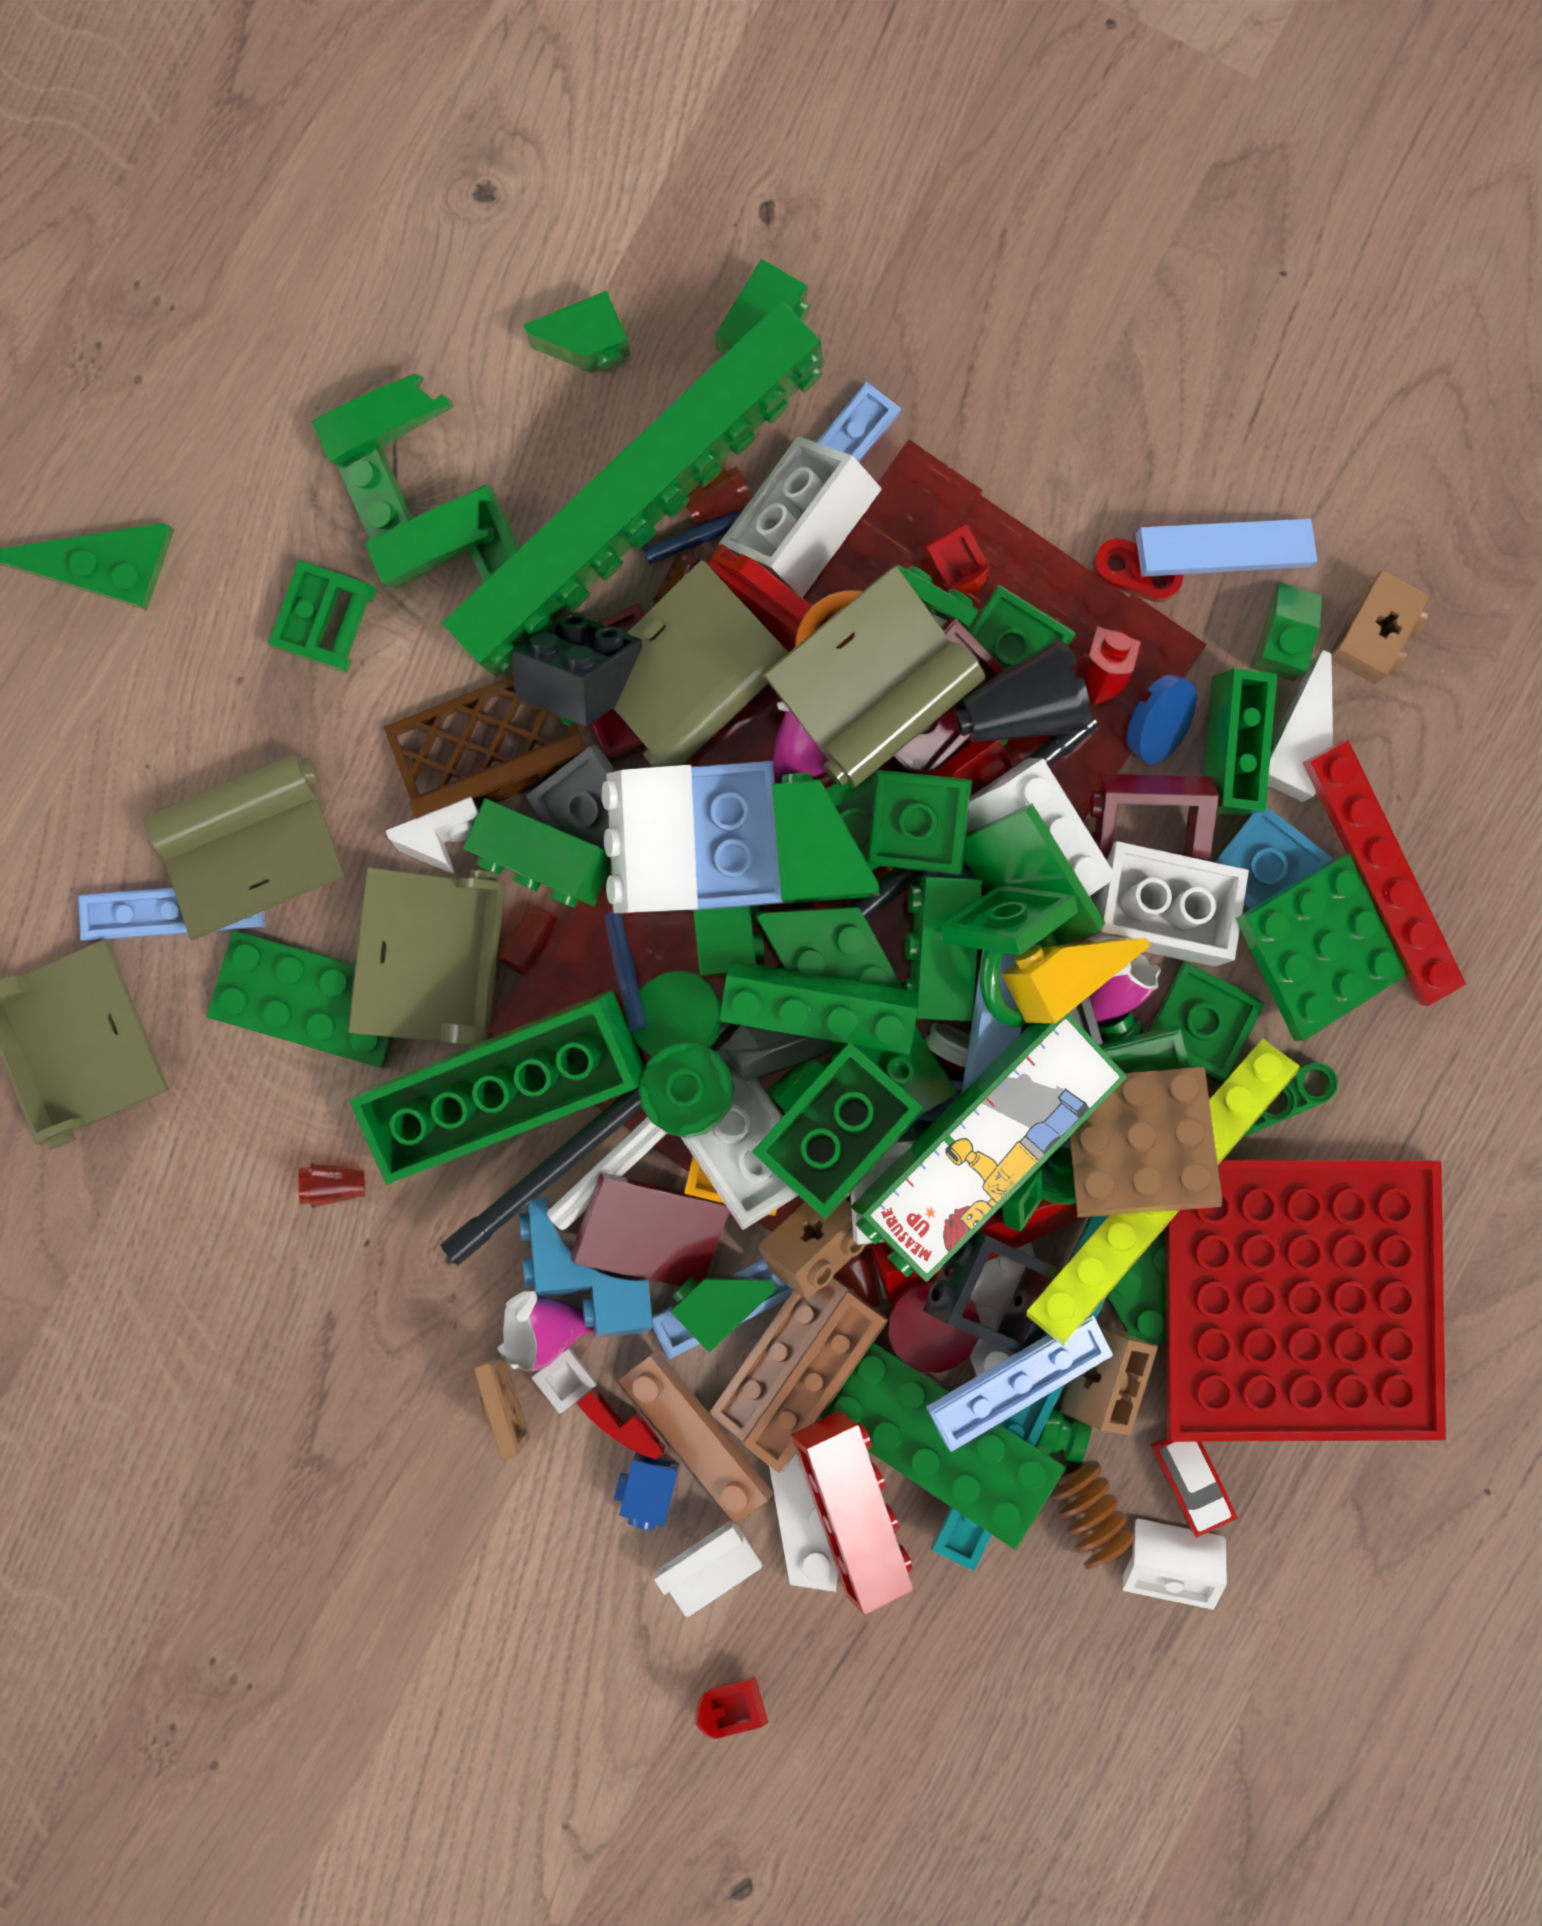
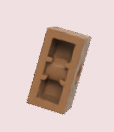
(1397, 607)
(809, 1249)
(1112, 1390)

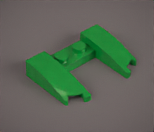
(354, 439)

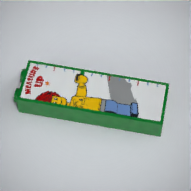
(986, 1145)

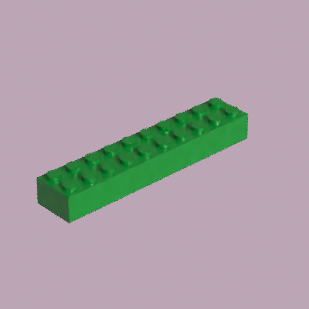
(639, 488)

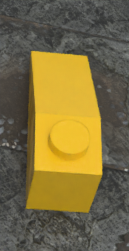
(1058, 978)

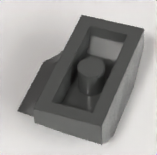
(762, 1051)

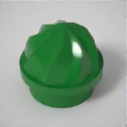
(1120, 1028)

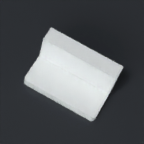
(1176, 1565)
(708, 1568)

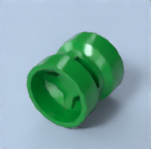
(1064, 1436)

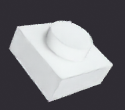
(564, 1380)

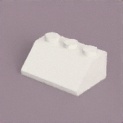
(802, 513)
(1036, 784)
(650, 839)
(1174, 902)

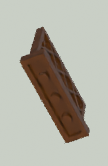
(490, 782)

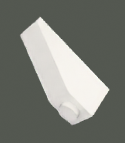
(1303, 731)

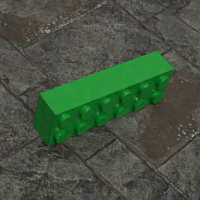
(499, 1088)

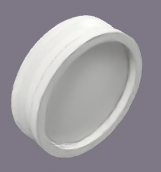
(949, 1042)

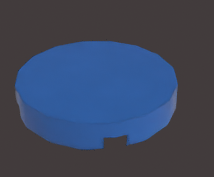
(1163, 720)

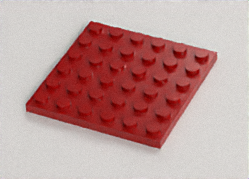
(1308, 1305)

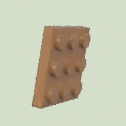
(1148, 1147)

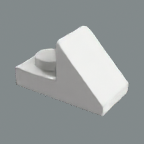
(426, 835)

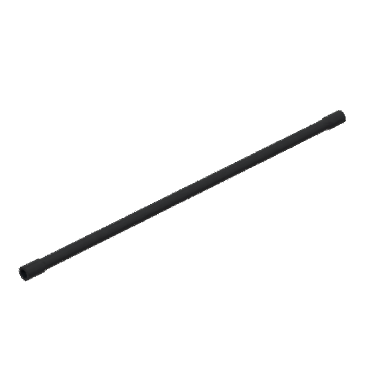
(480, 1228)

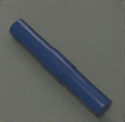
(690, 537)
(625, 971)

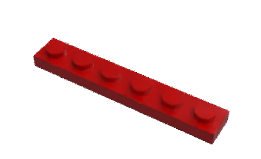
(1385, 872)

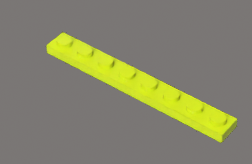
(1126, 1236)

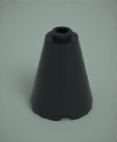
(1028, 699)

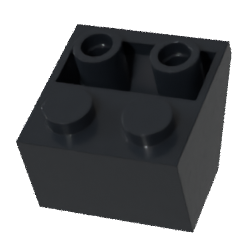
(575, 668)

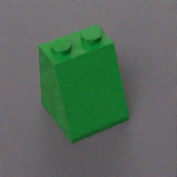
(815, 847)

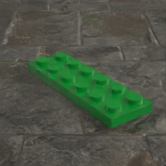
(990, 1479)

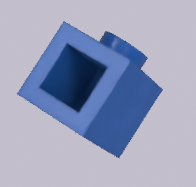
(646, 1491)

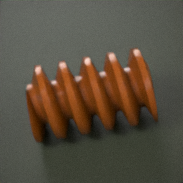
(1093, 1513)

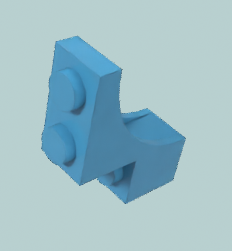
(614, 1304)

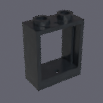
(953, 1290)

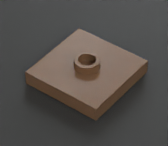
(501, 1405)

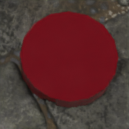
(923, 1339)

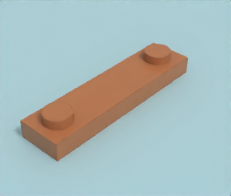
(775, 1358)
(816, 1380)
(696, 1437)

